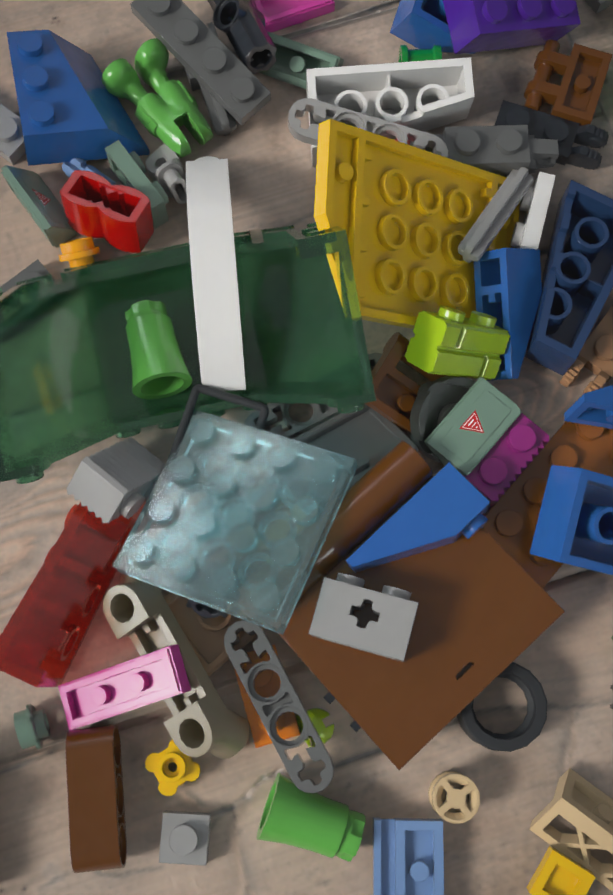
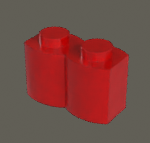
(107, 211)

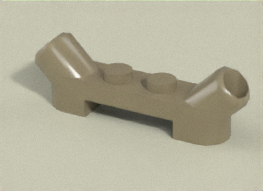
(199, 716)

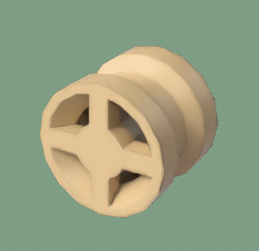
(460, 803)

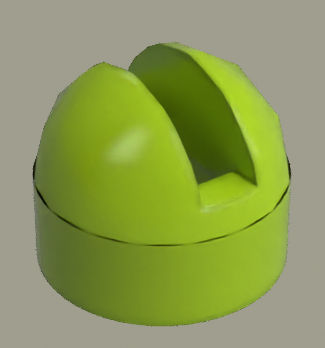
(317, 716)

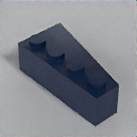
(574, 278)

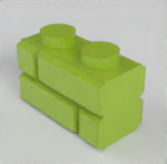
(457, 344)

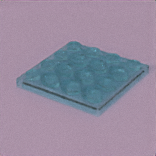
(237, 519)

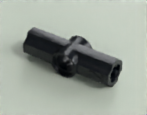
(246, 32)

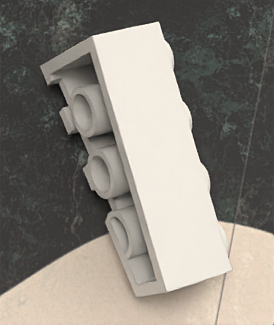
(404, 93)

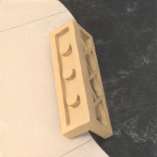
(591, 815)

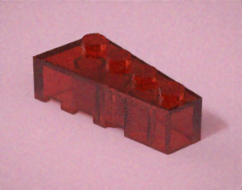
(63, 599)

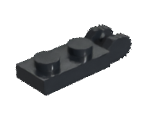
(565, 131)

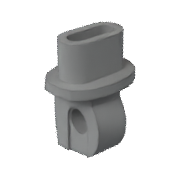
(168, 171)

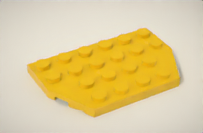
(402, 221)

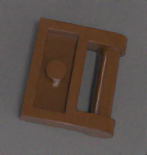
(393, 389)

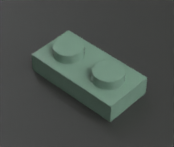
(131, 173)

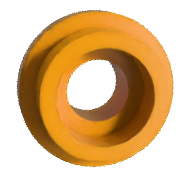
(78, 252)

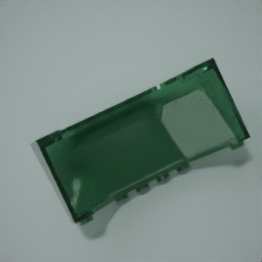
(71, 359)

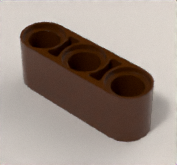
(95, 799)

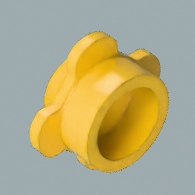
(168, 780)

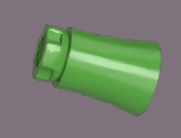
(154, 352)
(310, 821)

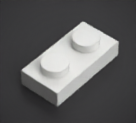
(535, 203)

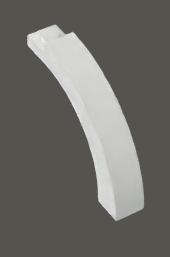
(214, 274)

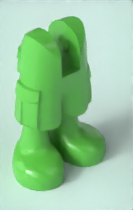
(163, 111)

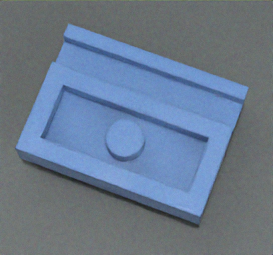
(408, 856)

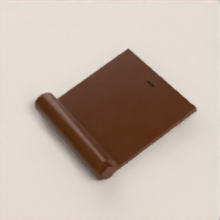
(468, 625)

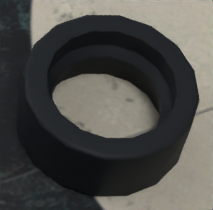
(527, 731)

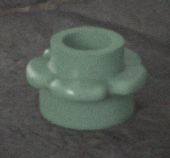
(31, 727)

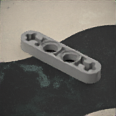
(366, 122)

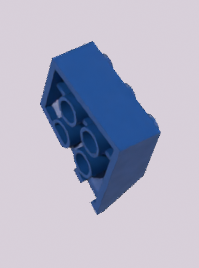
(64, 102)

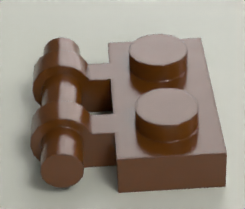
(580, 85)

